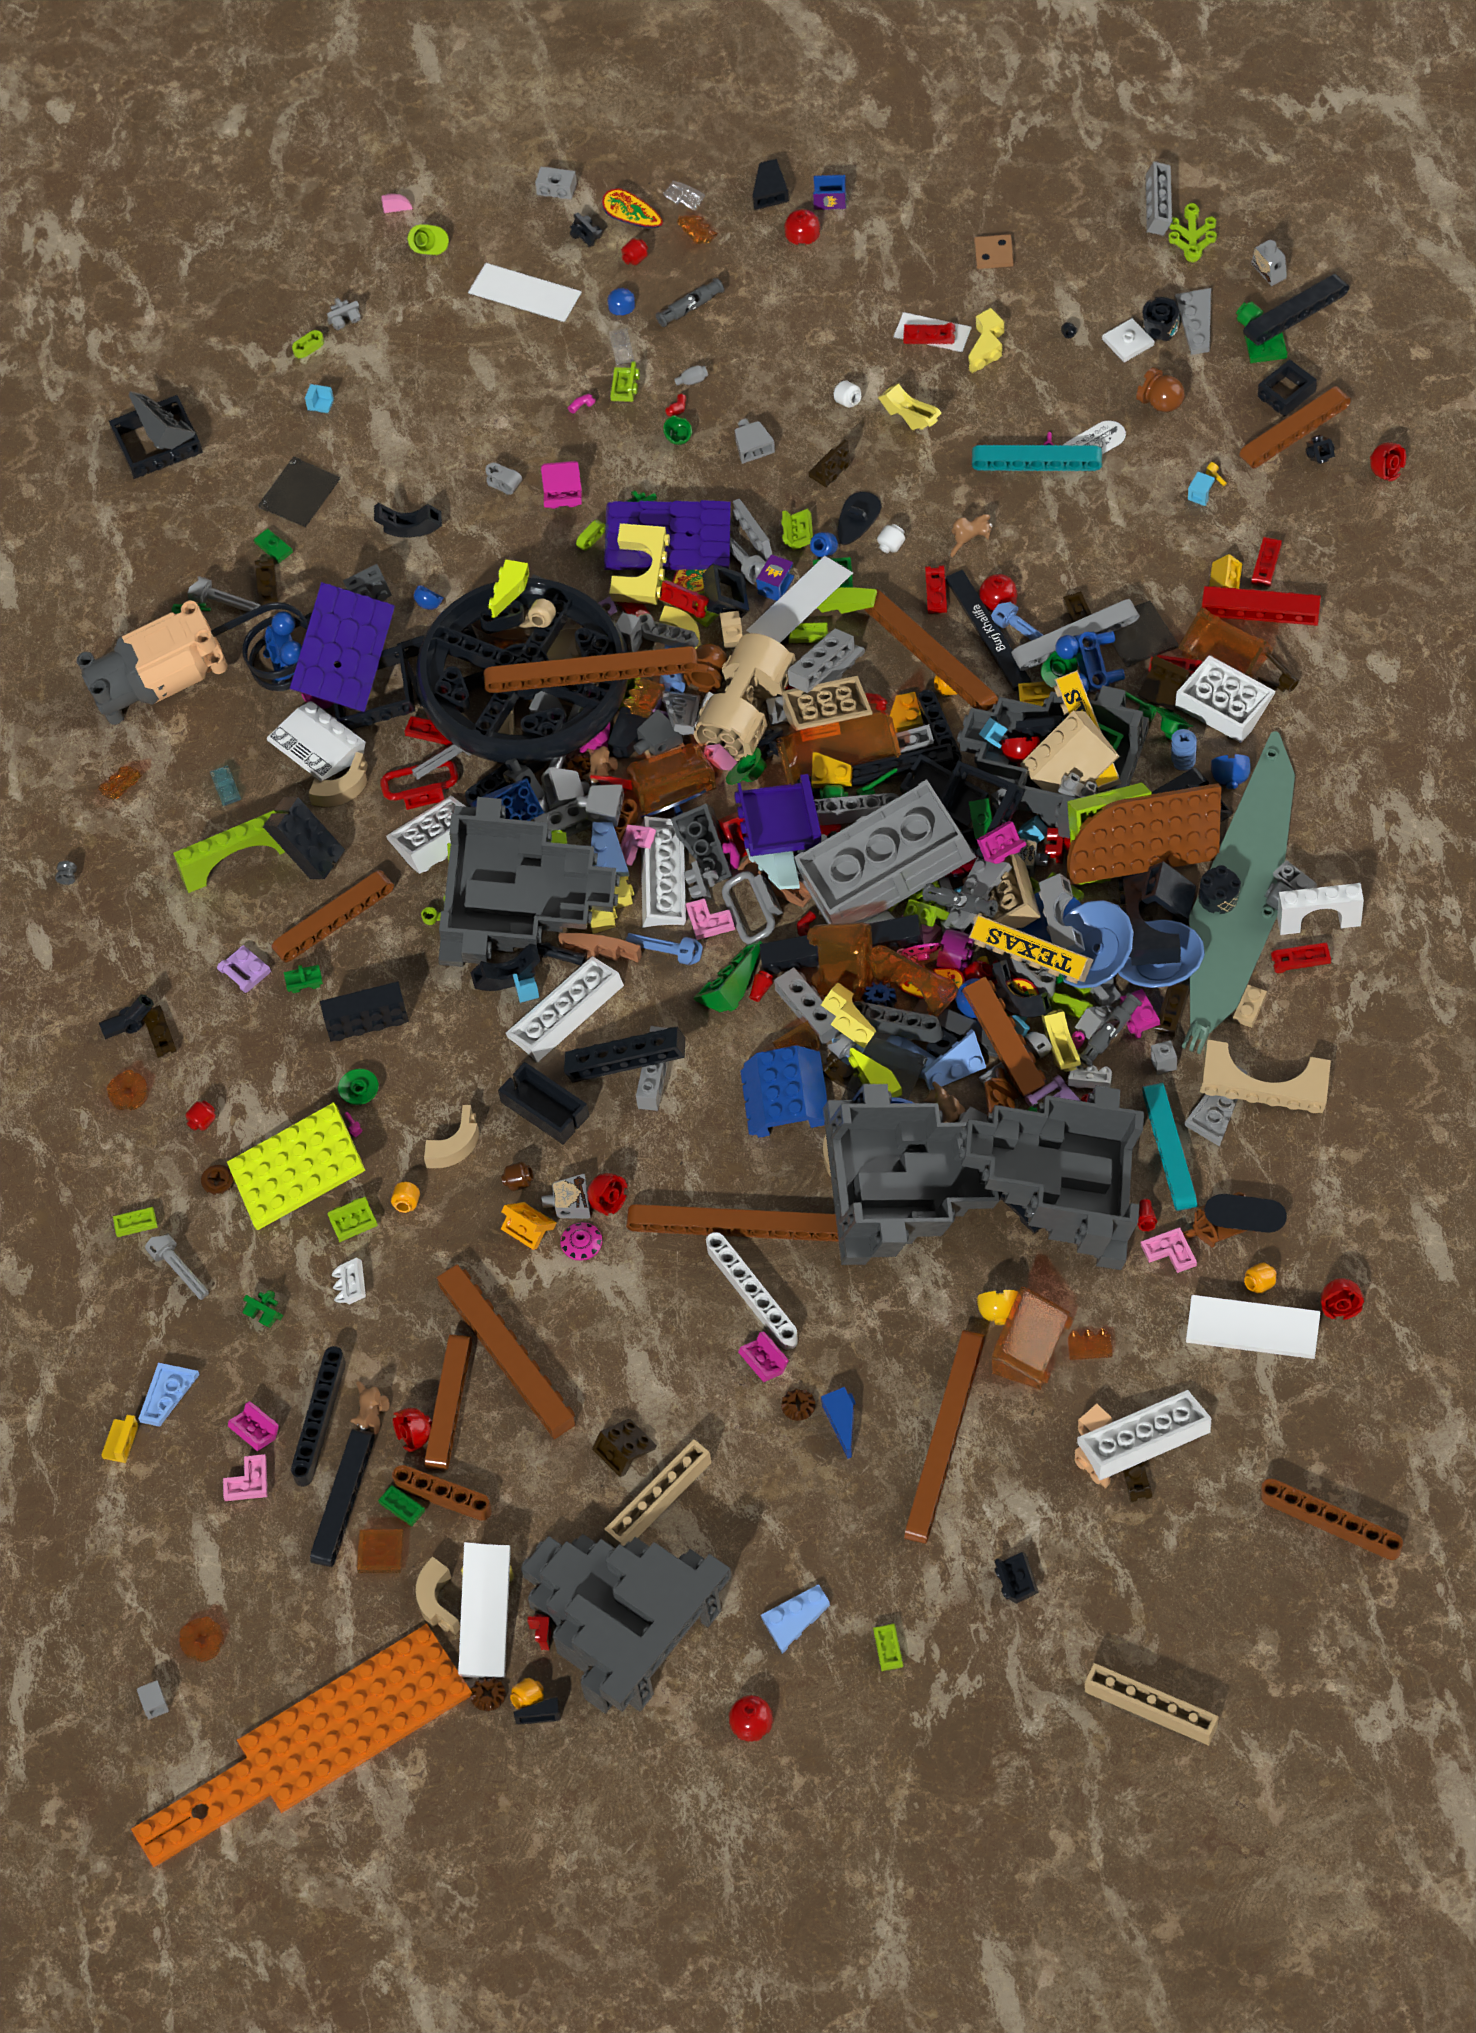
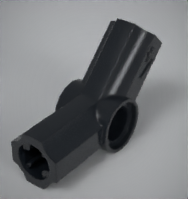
(128, 1019)

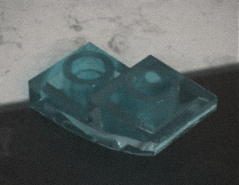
(225, 785)

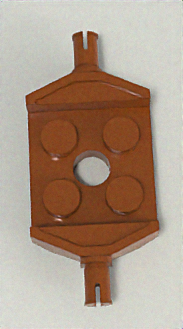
(1000, 1091)
(1207, 1231)

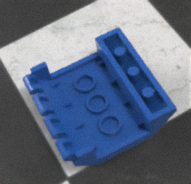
(783, 1089)

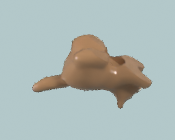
(967, 530)
(600, 764)
(948, 1105)
(370, 1406)

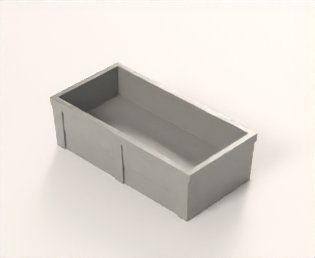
(883, 857)

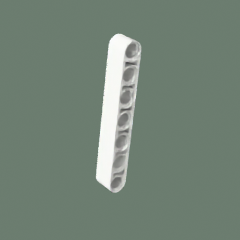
(753, 1299)

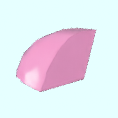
(395, 203)
(719, 757)

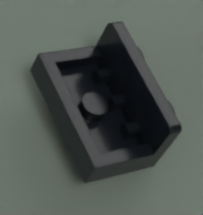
(1038, 726)
(1016, 1578)

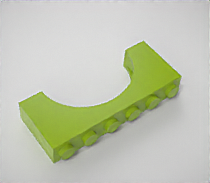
(199, 859)

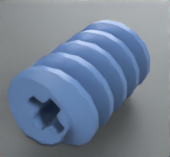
(1183, 749)

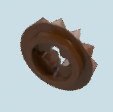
(578, 760)
(211, 1174)
(807, 1406)
(487, 1703)

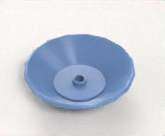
(1104, 927)
(1170, 973)

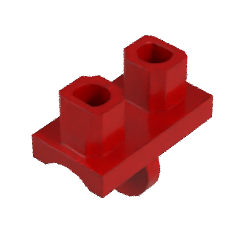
(1056, 850)

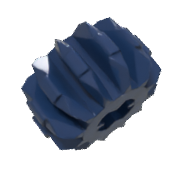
(880, 995)

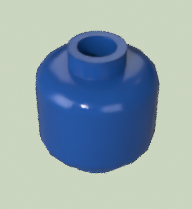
(823, 544)

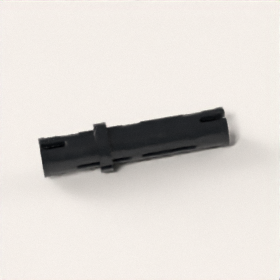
(547, 950)

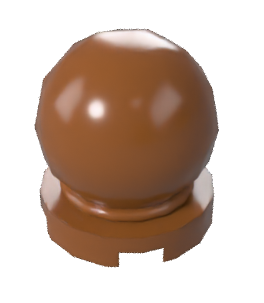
(1162, 392)
(709, 672)

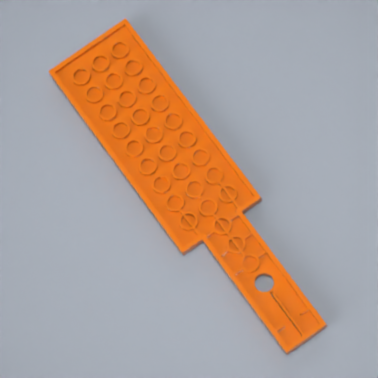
(318, 1740)

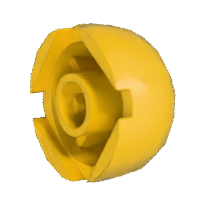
(996, 1306)

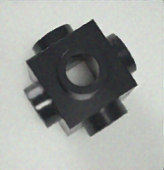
(1324, 453)

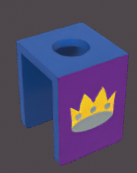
(829, 192)
(774, 578)

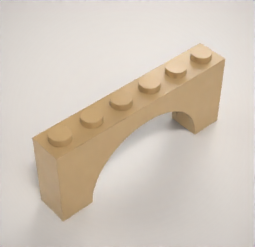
(1225, 1079)

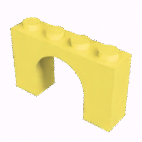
(644, 588)

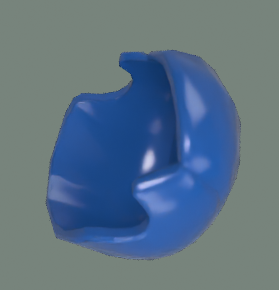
(621, 301)
(426, 598)

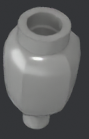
(692, 375)

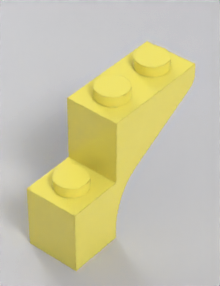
(988, 346)
(913, 411)
(605, 920)
(848, 1017)
(1063, 1048)

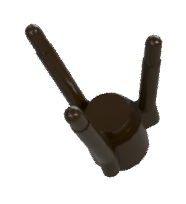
(1287, 680)

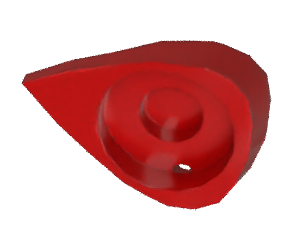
(609, 780)

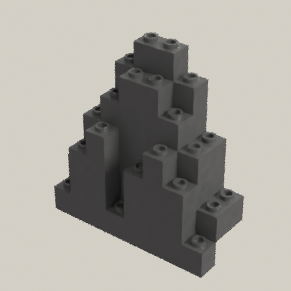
(1052, 807)
(513, 884)
(1064, 1168)
(895, 1173)
(621, 1609)

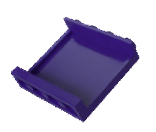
(778, 818)

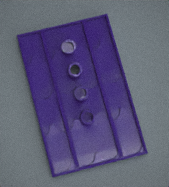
(696, 532)
(345, 631)

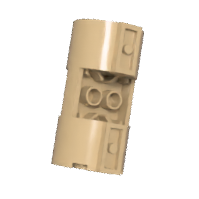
(754, 674)

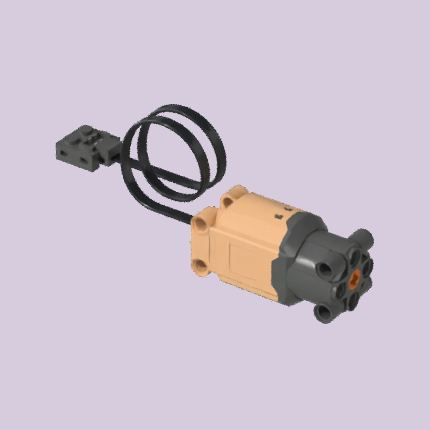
(183, 648)

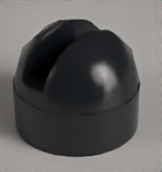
(1068, 330)

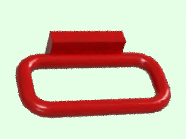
(422, 795)

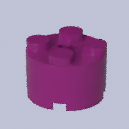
(955, 950)

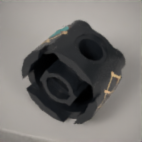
(1160, 318)
(1219, 890)

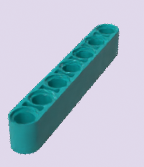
(1036, 458)
(1169, 1147)

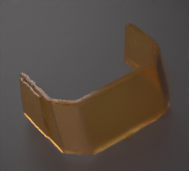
(846, 741)

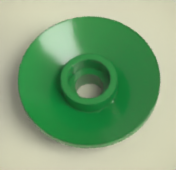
(356, 1080)

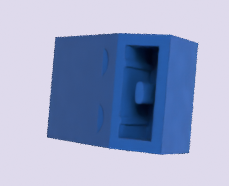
(518, 800)

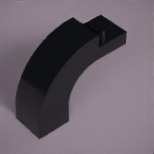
(408, 524)
(500, 975)
(1015, 1000)

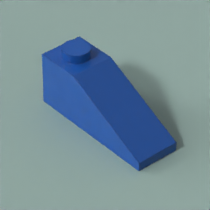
(840, 1412)

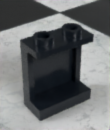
(1169, 890)

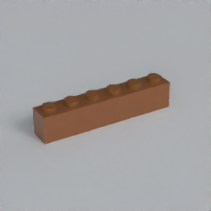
(1004, 1037)

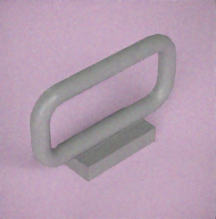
(766, 899)

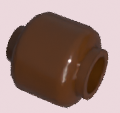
(517, 1176)

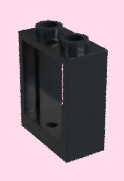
(1298, 376)
(711, 580)

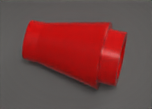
(761, 984)
(1146, 1217)

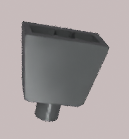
(657, 735)

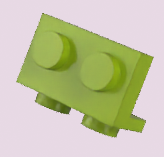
(624, 383)
(797, 528)
(926, 912)
(352, 1219)

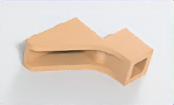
(1090, 1421)

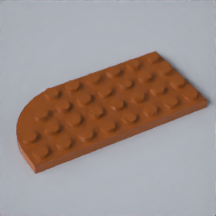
(1147, 830)

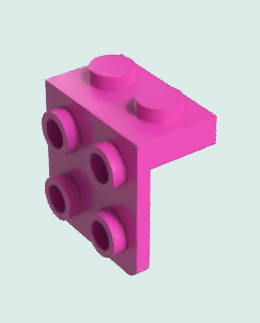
(561, 484)

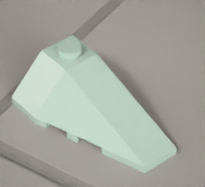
(779, 867)

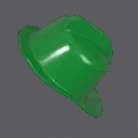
(1057, 667)
(1171, 722)
(747, 769)

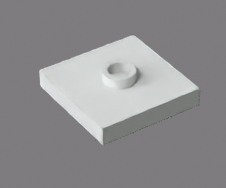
(1128, 340)

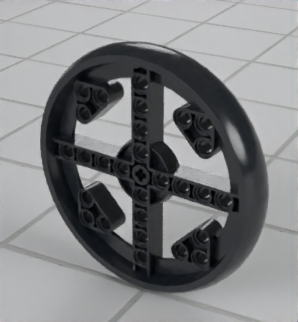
(534, 745)

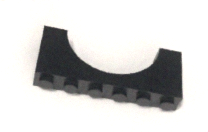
(1148, 944)

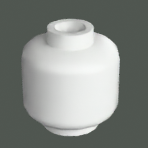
(847, 394)
(891, 538)

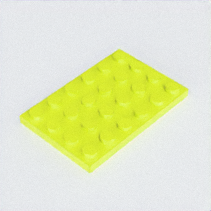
(295, 1166)

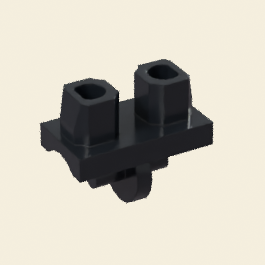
(583, 229)
(768, 744)

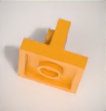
(526, 1224)

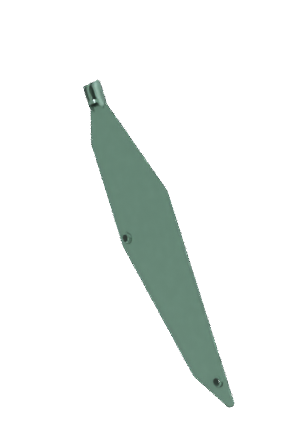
(1252, 850)

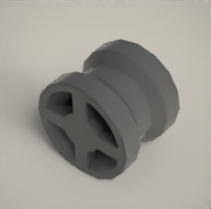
(65, 872)

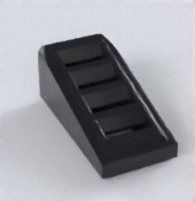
(539, 1713)

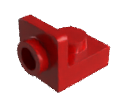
(543, 1630)

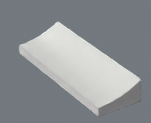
(663, 876)
(565, 1008)
(1253, 1326)
(1145, 1434)
(484, 1611)

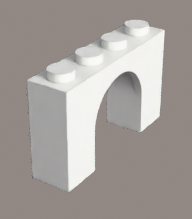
(1297, 903)

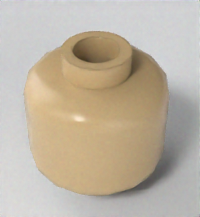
(541, 613)

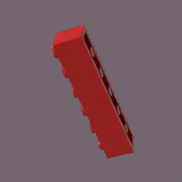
(1262, 605)

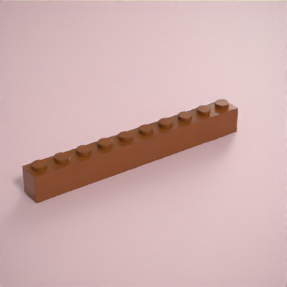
(506, 1352)

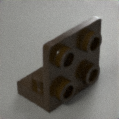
(831, 465)
(1163, 683)
(621, 1445)

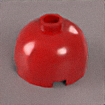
(802, 227)
(1388, 460)
(997, 590)
(1019, 748)
(607, 1193)
(1341, 1298)
(413, 1427)
(750, 1718)

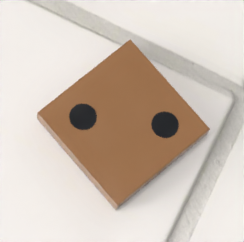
(993, 251)

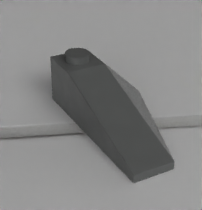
(160, 424)
(703, 839)

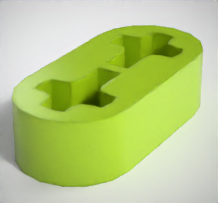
(309, 344)
(590, 535)

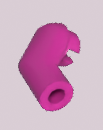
(579, 401)
(734, 854)
(1078, 1039)

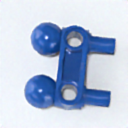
(280, 645)
(1089, 658)

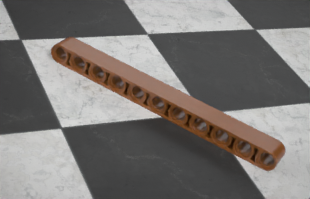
(932, 653)
(590, 669)
(732, 1222)
(944, 1437)

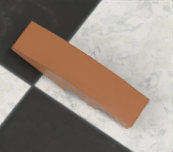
(796, 896)
(601, 945)

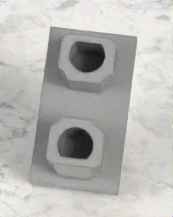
(343, 310)
(1072, 787)
(703, 879)

